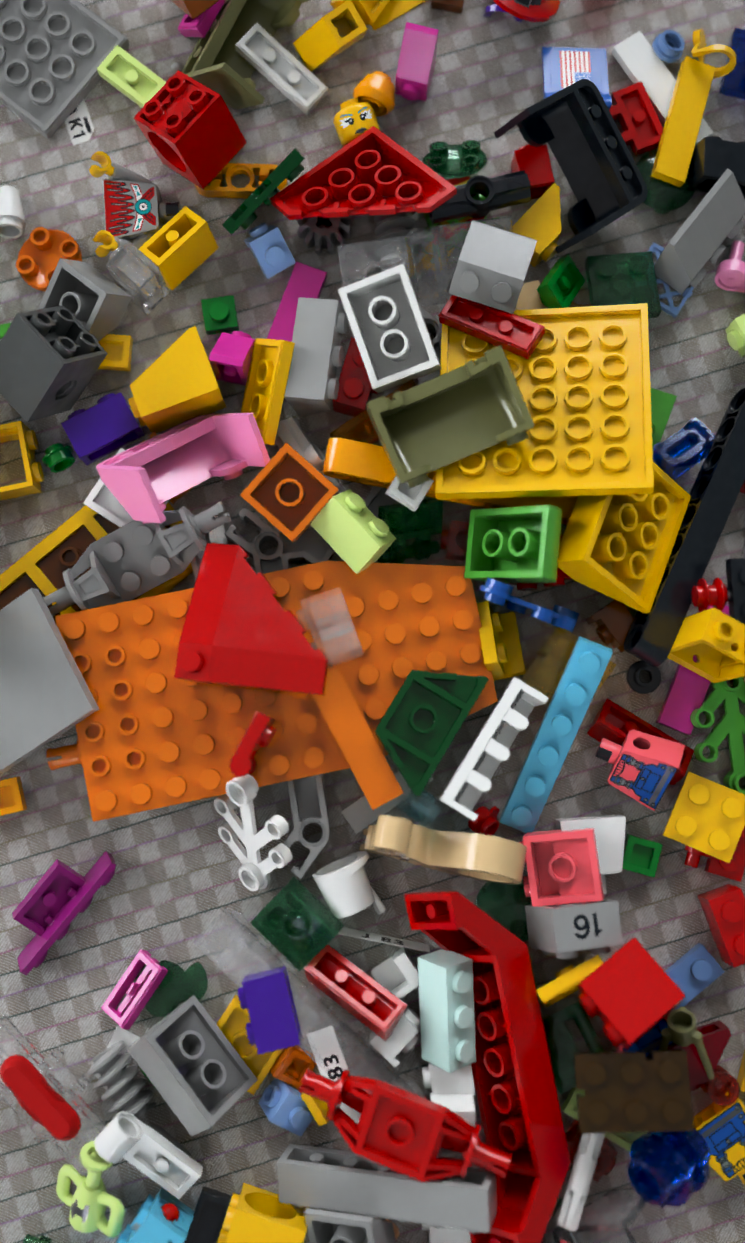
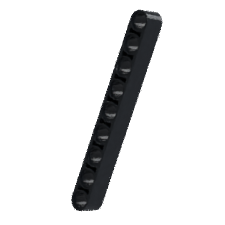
(706, 515)

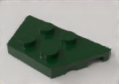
(425, 721)

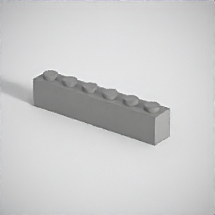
(360, 1186)

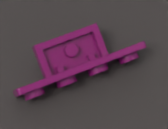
(55, 903)

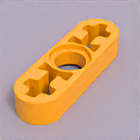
(216, 189)

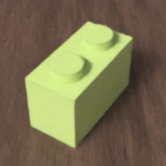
(353, 530)

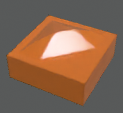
(292, 1066)

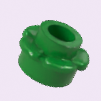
(58, 457)

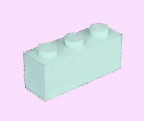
(447, 1009)

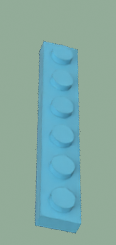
(556, 734)

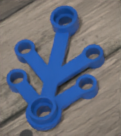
(500, 592)

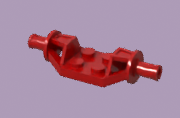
(403, 1128)

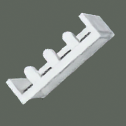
(491, 746)

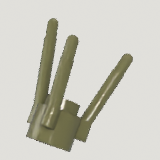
(683, 1031)

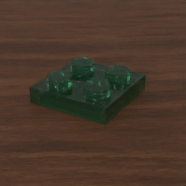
(623, 280)
(297, 924)

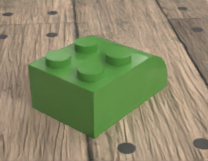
(514, 544)

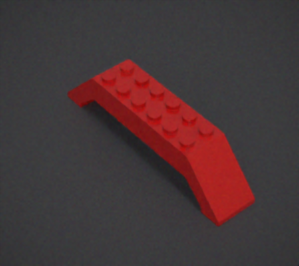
(511, 1063)

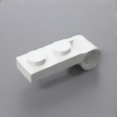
(148, 1152)

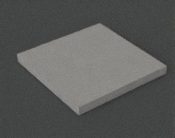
(51, 58)
(38, 681)

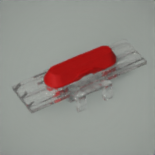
(46, 1095)

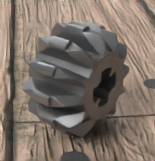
(324, 238)

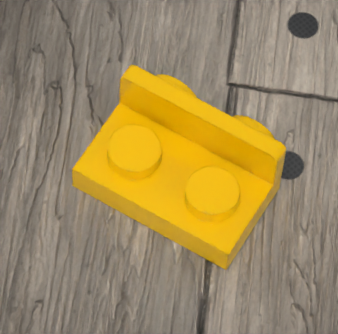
(500, 643)

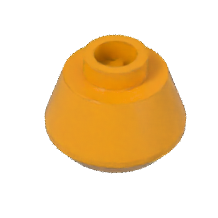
(378, 91)

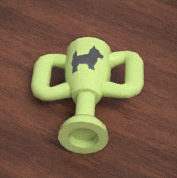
(91, 1196)

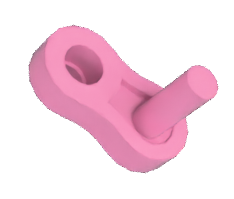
(731, 272)

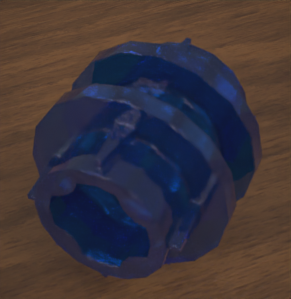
(669, 1166)

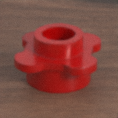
(486, 822)

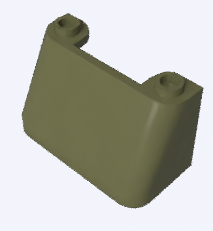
(451, 417)

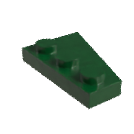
(245, 214)

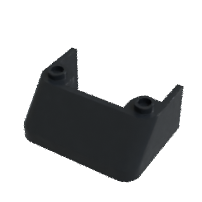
(589, 154)

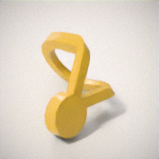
(700, 50)

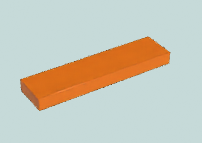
(357, 741)

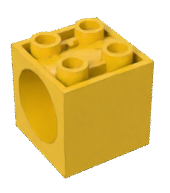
(261, 1218)

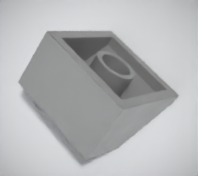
(492, 266)
(88, 295)
(346, 1228)

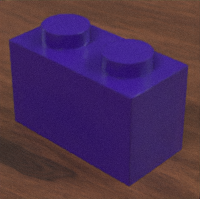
(102, 428)
(270, 1010)

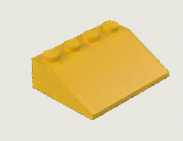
(624, 541)

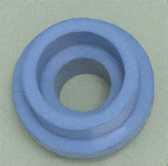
(669, 46)

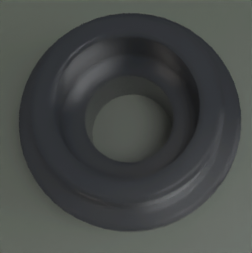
(633, 677)

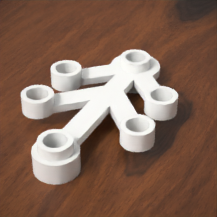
(254, 871)

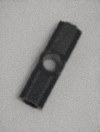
(499, 193)

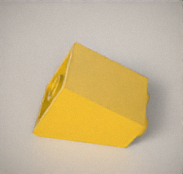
(176, 386)

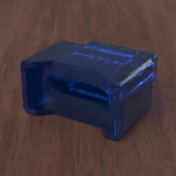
(683, 448)

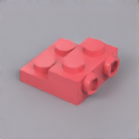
(562, 867)

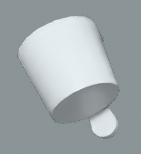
(347, 886)

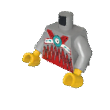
(131, 206)

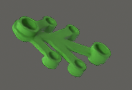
(731, 725)

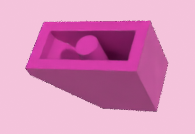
(416, 62)
(232, 357)

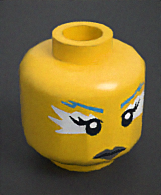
(354, 120)

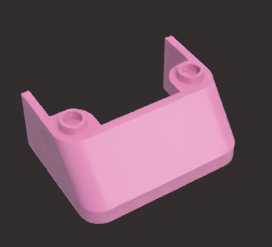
(182, 459)

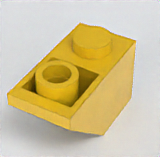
(330, 36)

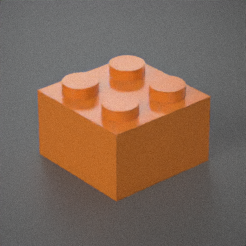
(289, 492)

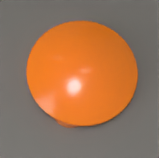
(41, 255)

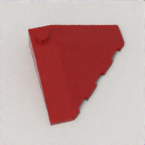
(363, 179)
(242, 633)

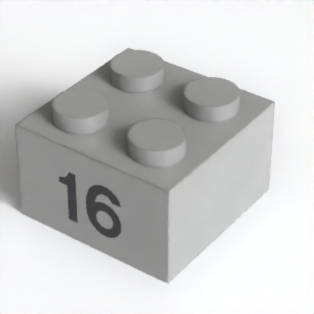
(574, 928)

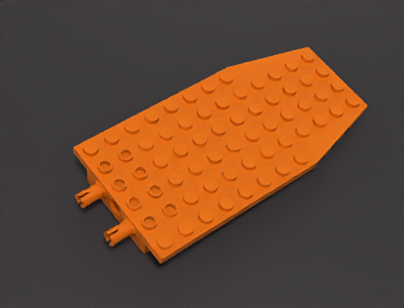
(174, 738)

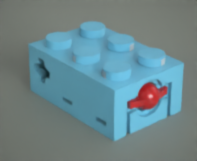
(159, 1221)

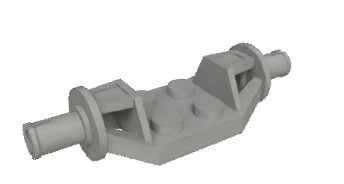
(135, 559)

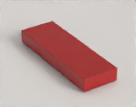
(492, 325)

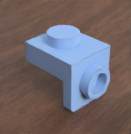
(269, 249)
(285, 1107)

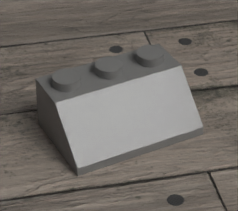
(702, 235)
(316, 355)
(193, 1066)

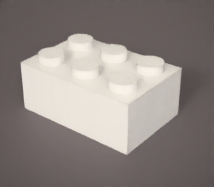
(389, 328)

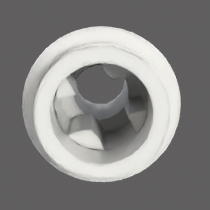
(11, 213)

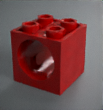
(190, 129)
(629, 994)

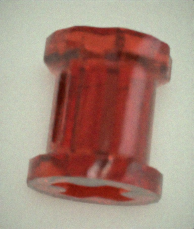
(729, 1085)

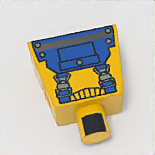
(725, 1133)

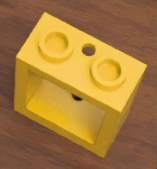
(33, 469)
(710, 639)

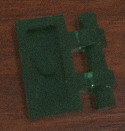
(409, 524)

